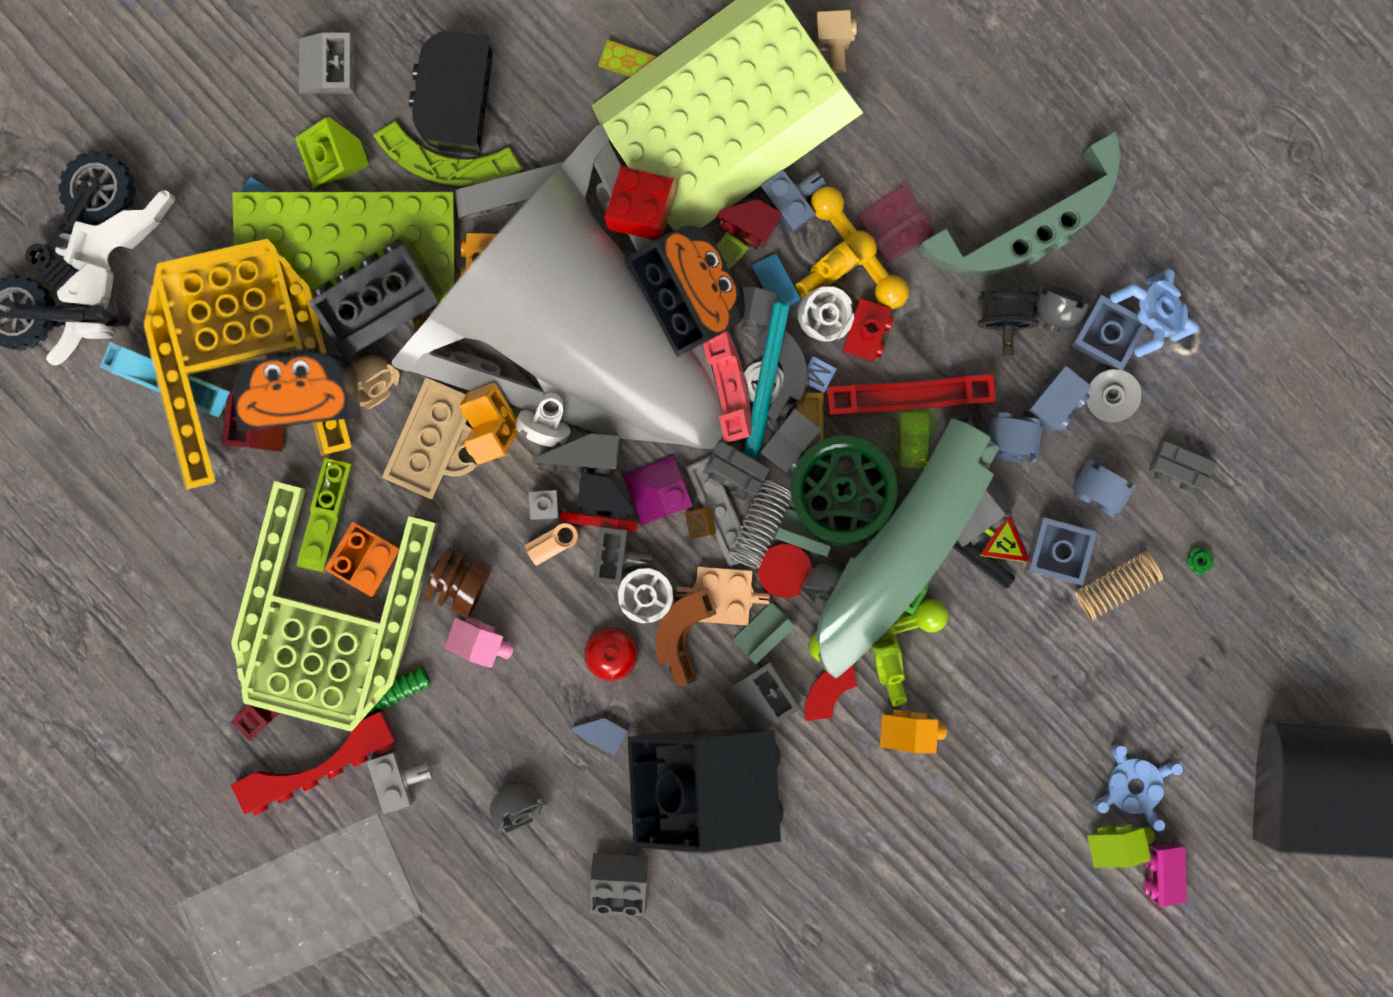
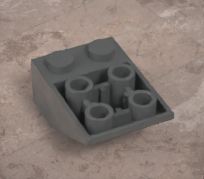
(589, 452)

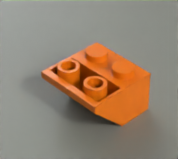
(363, 559)

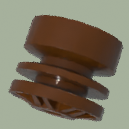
(457, 582)

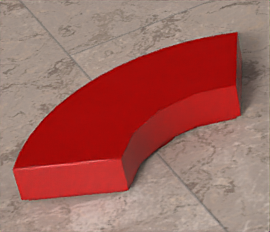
(598, 521)
(826, 692)

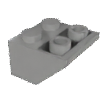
(326, 64)

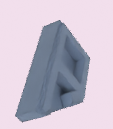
(602, 733)

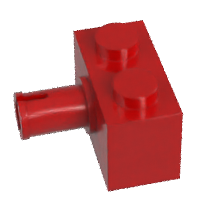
(867, 331)

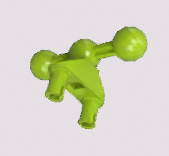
(886, 653)

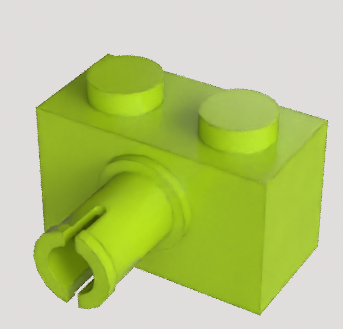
(1120, 846)

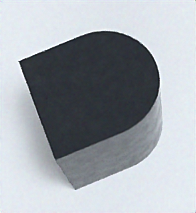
(1324, 790)

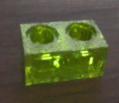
(913, 440)

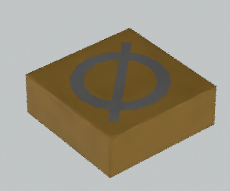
(700, 523)

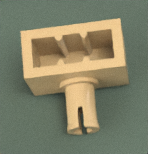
(834, 33)

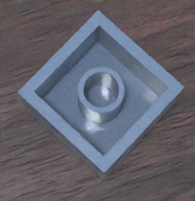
(1109, 333)
(1058, 399)
(1061, 551)

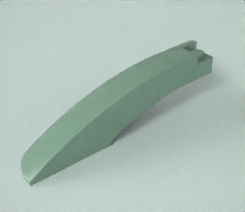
(907, 549)

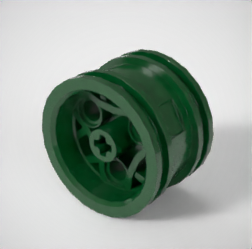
(834, 479)

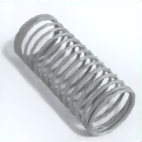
(749, 553)

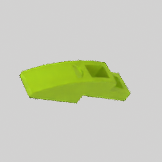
(324, 515)

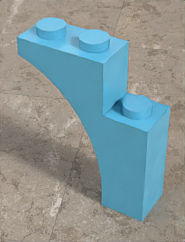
(141, 371)

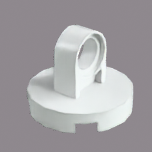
(544, 426)

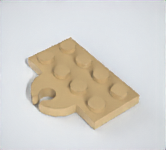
(430, 441)

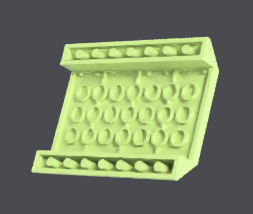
(727, 108)

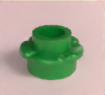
(1195, 554)

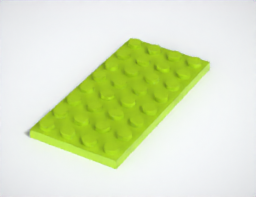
(337, 230)

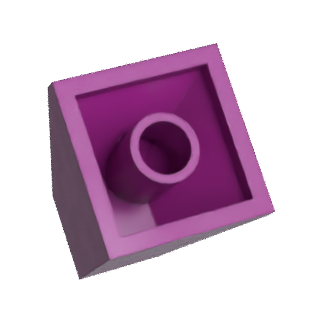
(657, 490)

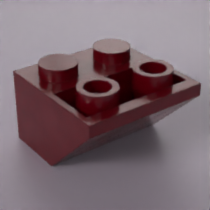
(750, 220)
(261, 439)

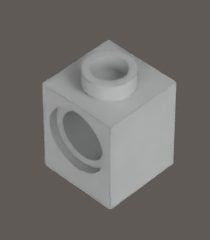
(544, 505)

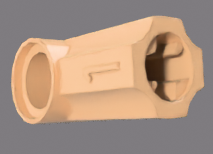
(550, 544)

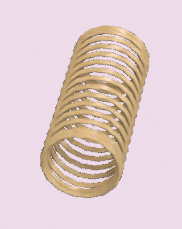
(1150, 568)

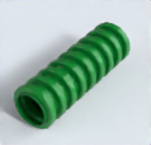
(402, 687)

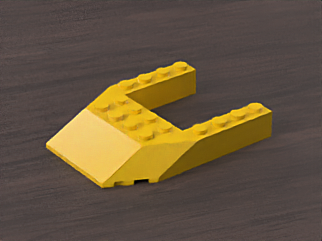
(220, 313)

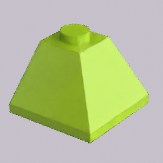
(330, 153)

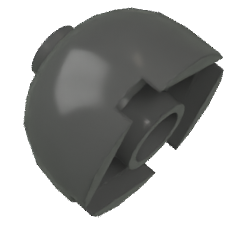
(1060, 308)
(822, 581)
(515, 805)

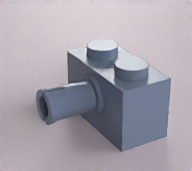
(791, 198)

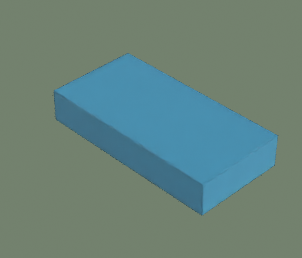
(775, 279)

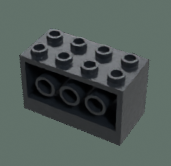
(373, 315)

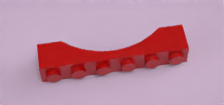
(910, 395)
(264, 787)

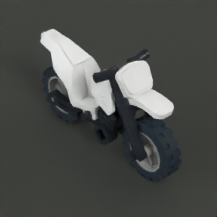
(78, 259)

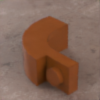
(673, 633)

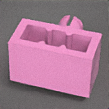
(477, 642)

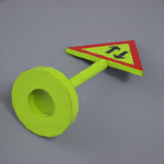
(1004, 543)

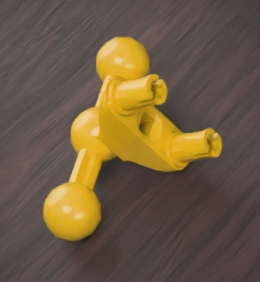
(856, 249)

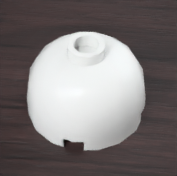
(825, 313)
(645, 595)

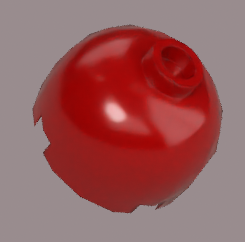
(611, 654)

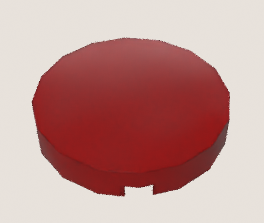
(784, 570)

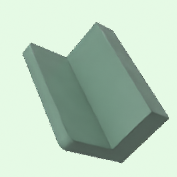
(794, 532)
(763, 633)

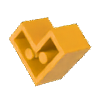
(490, 421)

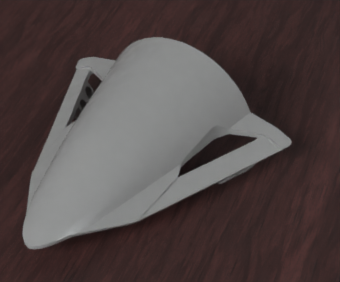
(574, 317)

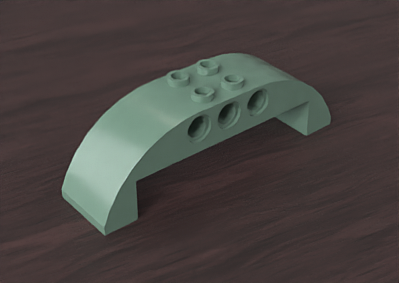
(1076, 209)

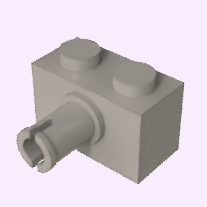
(393, 781)

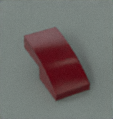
(253, 720)

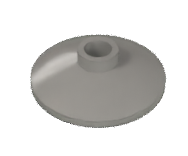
(1122, 404)

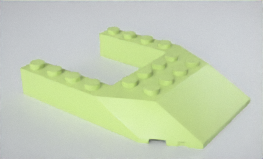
(314, 657)

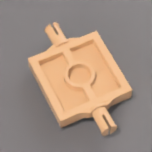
(729, 592)

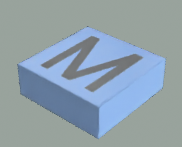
(820, 374)

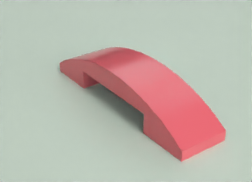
(730, 386)

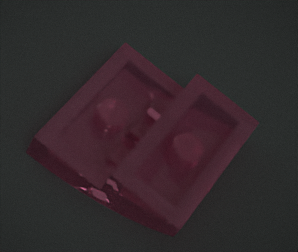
(895, 224)

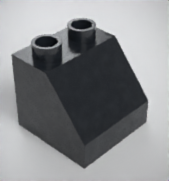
(704, 790)

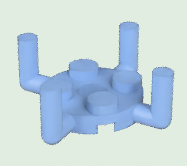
(1159, 310)
(1151, 791)

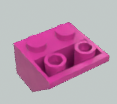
(1166, 874)

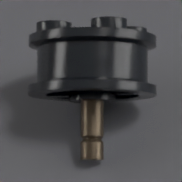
(1007, 313)

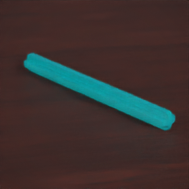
(766, 378)

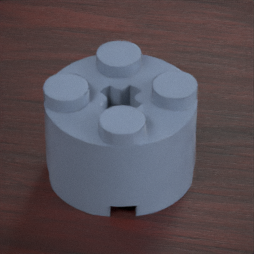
(1015, 437)
(1103, 487)

